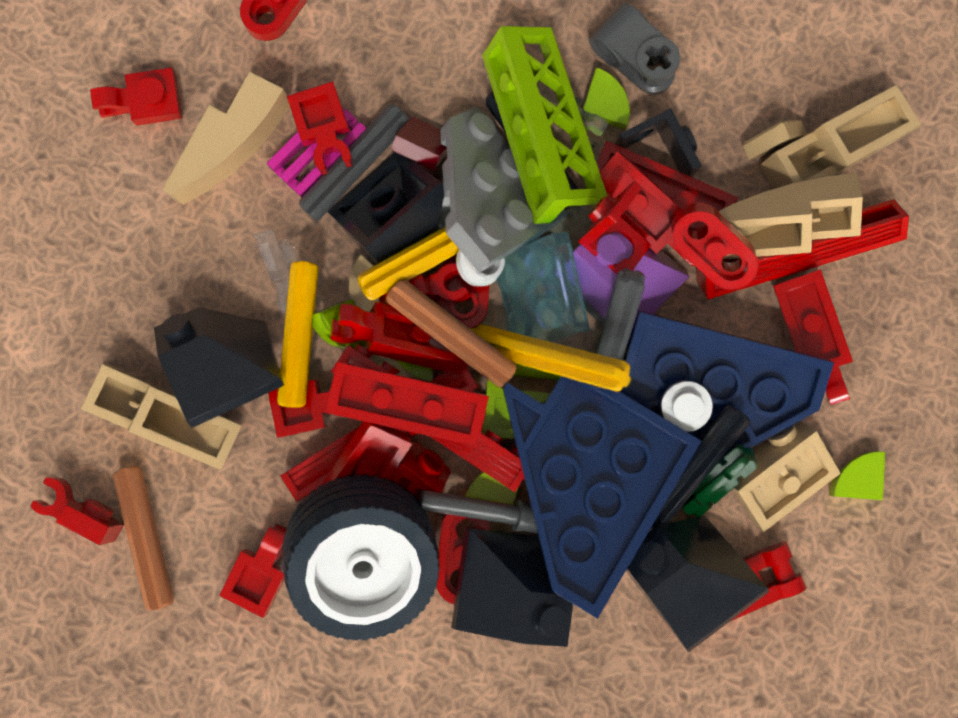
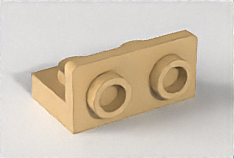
(788, 473)

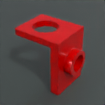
(608, 220)

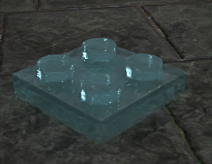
(543, 290)

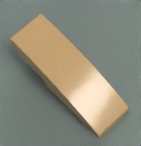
(227, 139)
(843, 140)
(797, 213)
(158, 416)

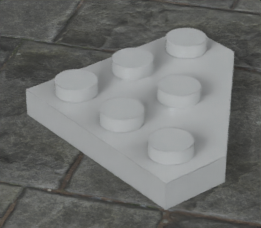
(485, 192)

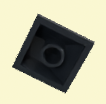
(391, 208)
(216, 361)
(693, 578)
(507, 591)

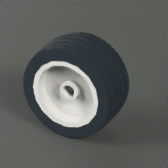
(360, 558)

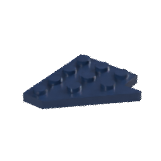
(758, 378)
(593, 481)

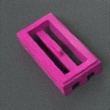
(292, 147)

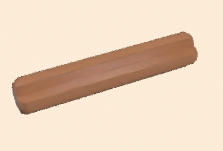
(451, 333)
(143, 538)

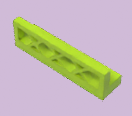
(528, 119)

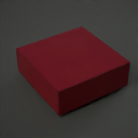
(420, 143)

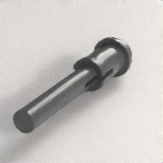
(518, 515)

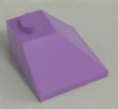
(598, 280)

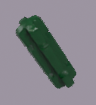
(722, 479)

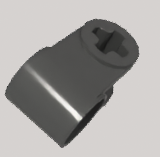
(632, 43)

